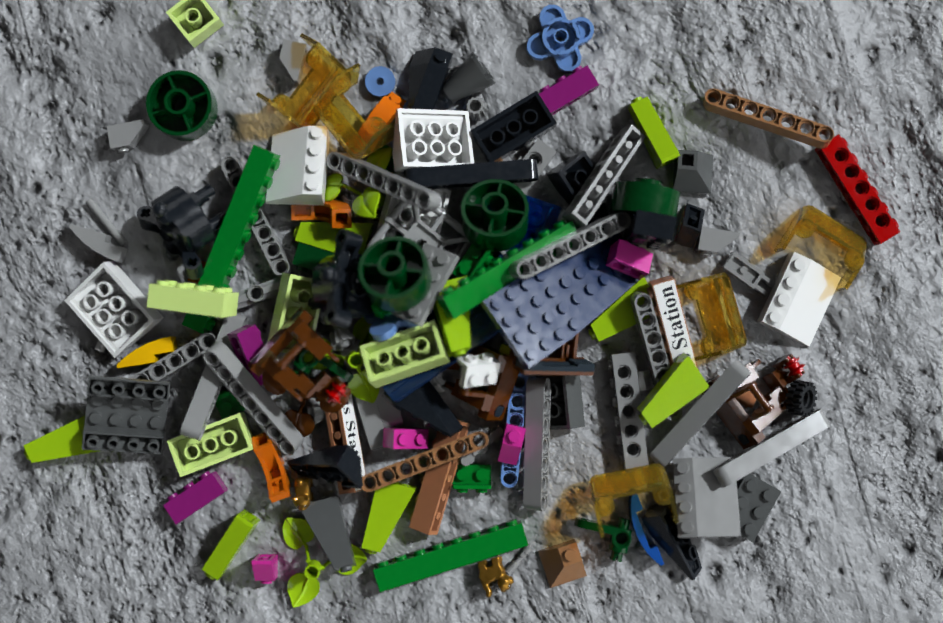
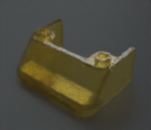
(299, 107)
(344, 121)
(813, 220)
(718, 314)
(629, 482)

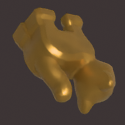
(303, 493)
(495, 572)

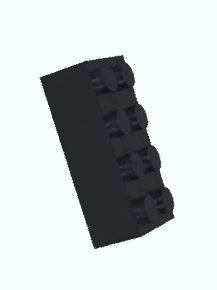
(513, 128)
(650, 229)

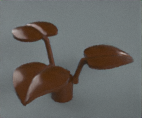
(302, 421)

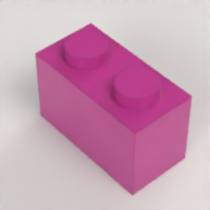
(629, 259)
(405, 438)

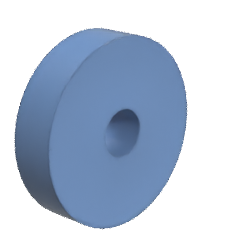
(376, 74)

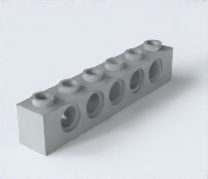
(603, 176)
(627, 361)

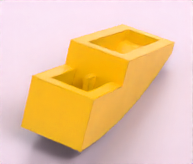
(149, 352)

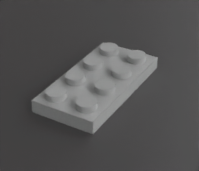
(441, 267)

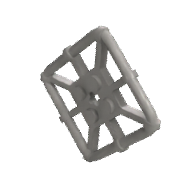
(421, 232)

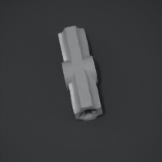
(268, 288)

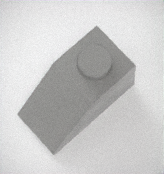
(293, 57)
(126, 135)
(713, 240)

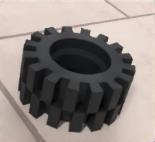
(801, 398)

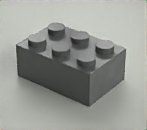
(755, 503)

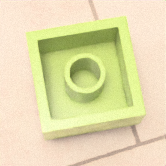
(195, 20)

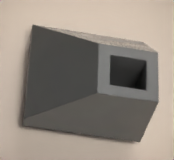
(693, 172)

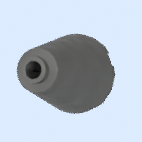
(467, 79)

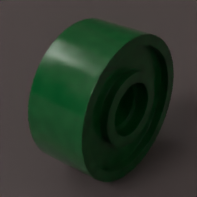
(194, 118)
(644, 195)
(494, 215)
(397, 289)

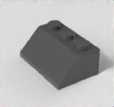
(565, 402)

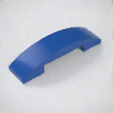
(634, 506)

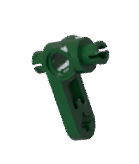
(306, 367)
(617, 548)

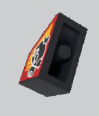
(689, 226)

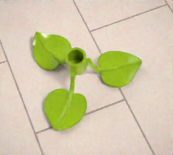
(371, 199)
(360, 383)
(305, 586)

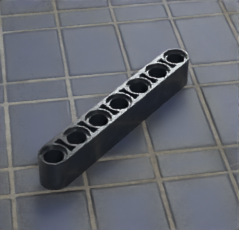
(470, 174)

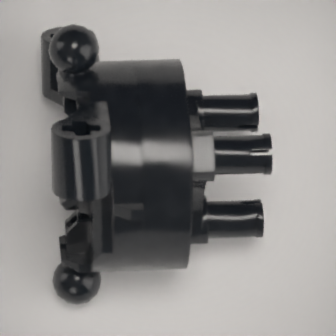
(182, 225)
(337, 283)

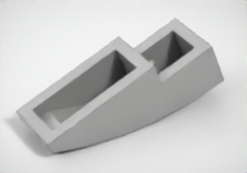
(100, 243)

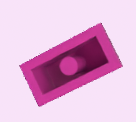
(511, 444)
(265, 568)

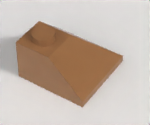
(562, 563)

